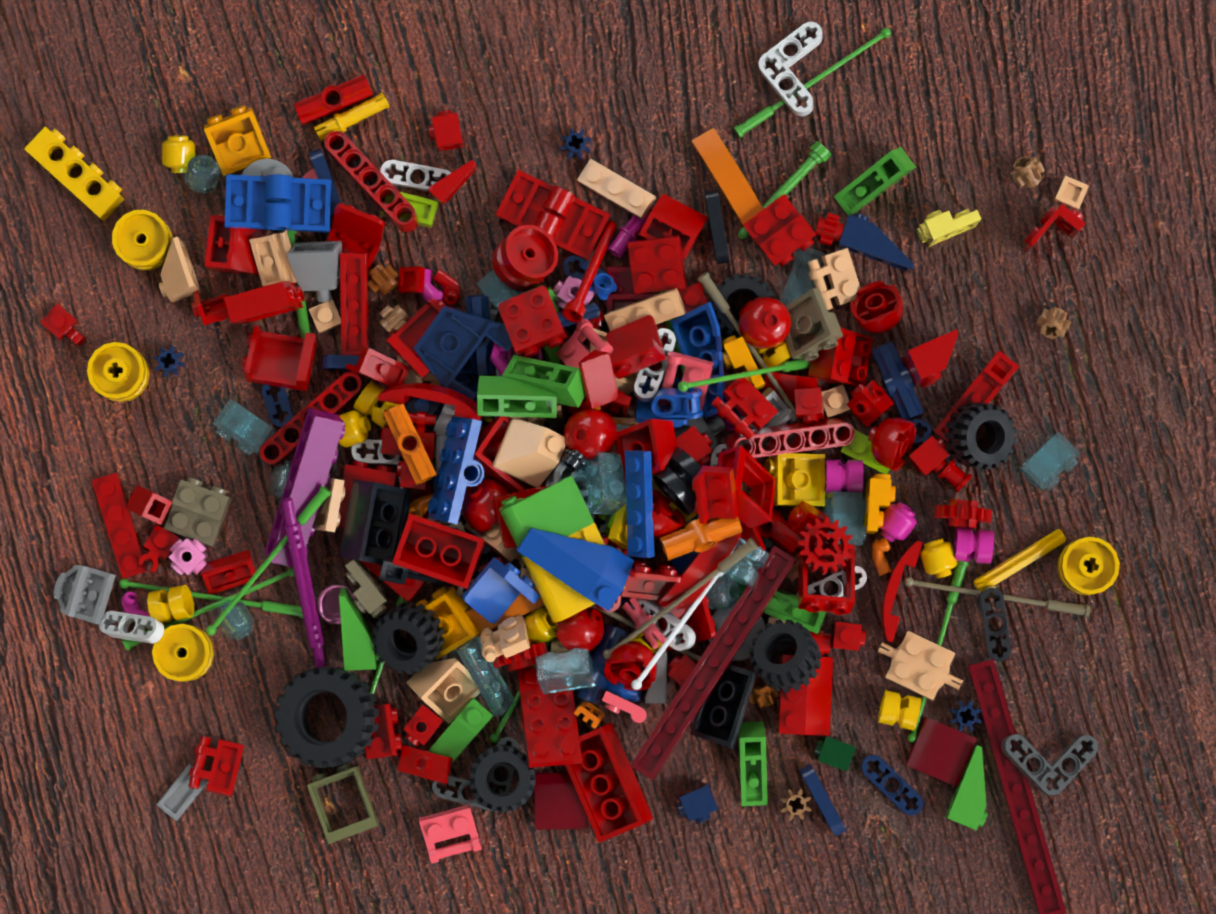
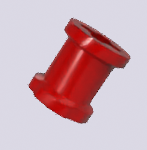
(955, 476)

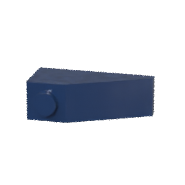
(870, 242)

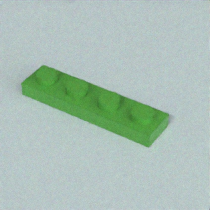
(785, 606)

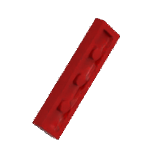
(354, 302)
(119, 525)

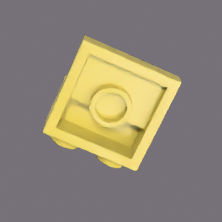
(942, 226)

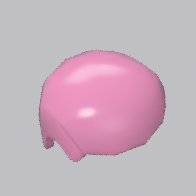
(329, 605)

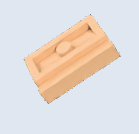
(271, 257)

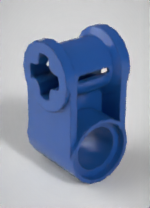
(680, 403)

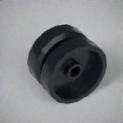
(677, 480)

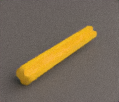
(1020, 560)

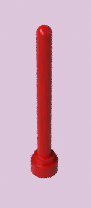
(575, 308)

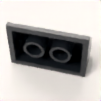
(374, 521)
(725, 707)

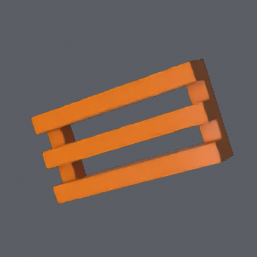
(589, 713)

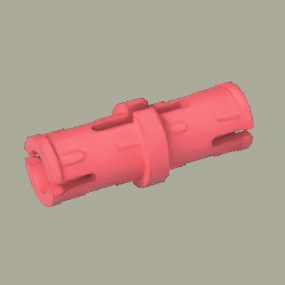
(640, 617)

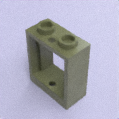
(339, 834)

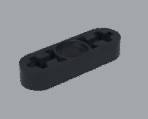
(716, 226)
(998, 604)

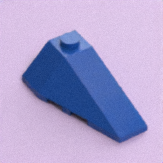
(700, 338)
(587, 567)

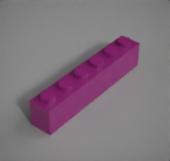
(308, 472)

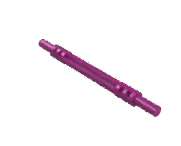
(304, 583)

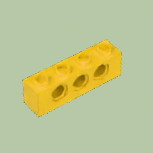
(42, 148)

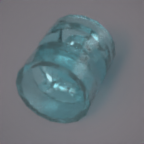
(745, 570)

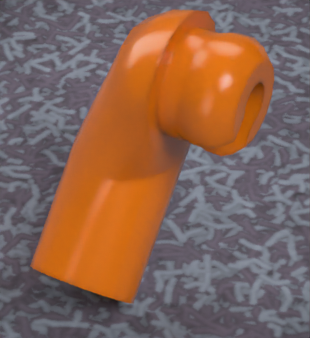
(420, 505)
(878, 555)

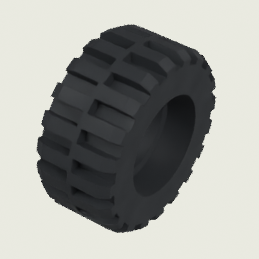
(293, 721)

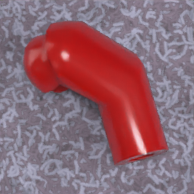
(450, 287)

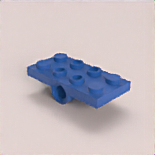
(277, 203)
(456, 470)

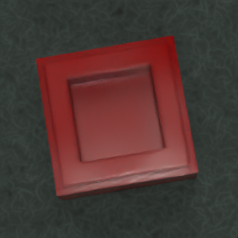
(411, 280)

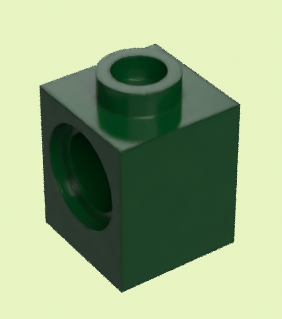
(834, 753)

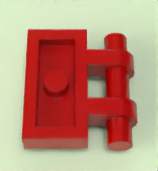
(749, 403)
(427, 438)
(224, 768)

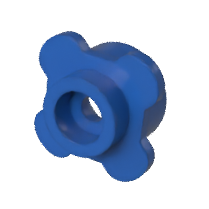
(607, 284)

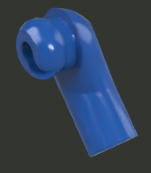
(619, 690)

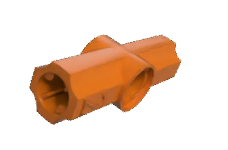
(416, 459)
(699, 536)

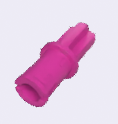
(626, 234)

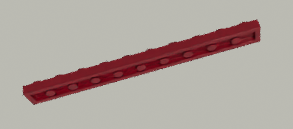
(712, 664)
(1016, 790)

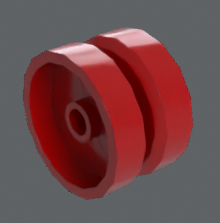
(525, 257)

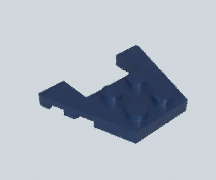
(453, 340)

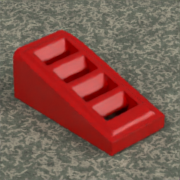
(446, 187)

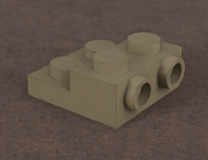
(811, 326)
(198, 511)
(369, 596)

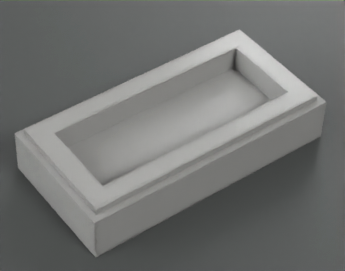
(179, 795)

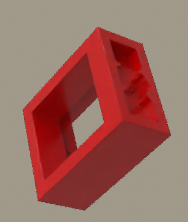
(264, 302)
(759, 507)
(817, 603)

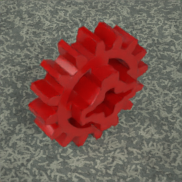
(963, 513)
(818, 538)
(522, 659)

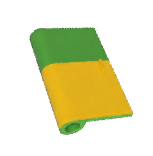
(559, 511)

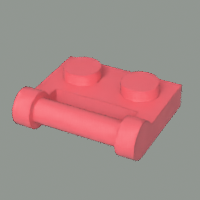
(574, 349)
(695, 370)
(617, 703)
(449, 825)

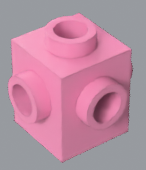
(567, 290)
(196, 549)

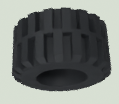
(735, 285)
(998, 437)
(776, 639)
(399, 653)
(483, 792)

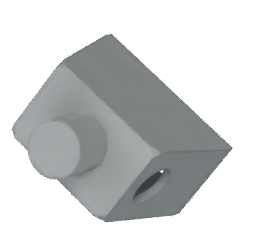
(317, 267)

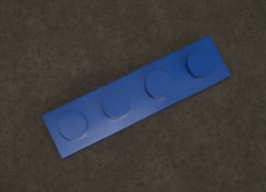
(639, 503)

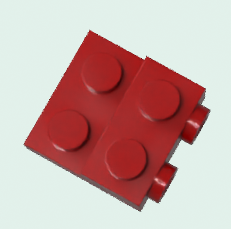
(779, 231)

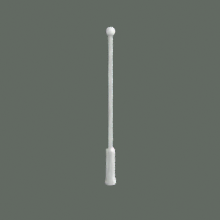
(636, 684)

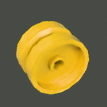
(131, 229)
(103, 368)
(1103, 566)
(198, 658)

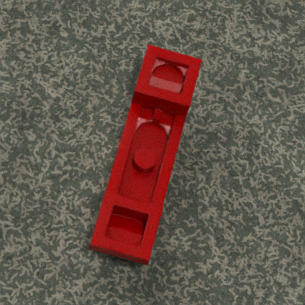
(983, 388)
(400, 395)
(697, 569)
(890, 622)

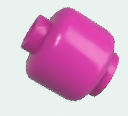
(898, 522)

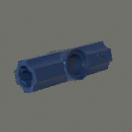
(480, 358)
(897, 381)
(611, 637)

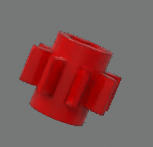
(829, 229)

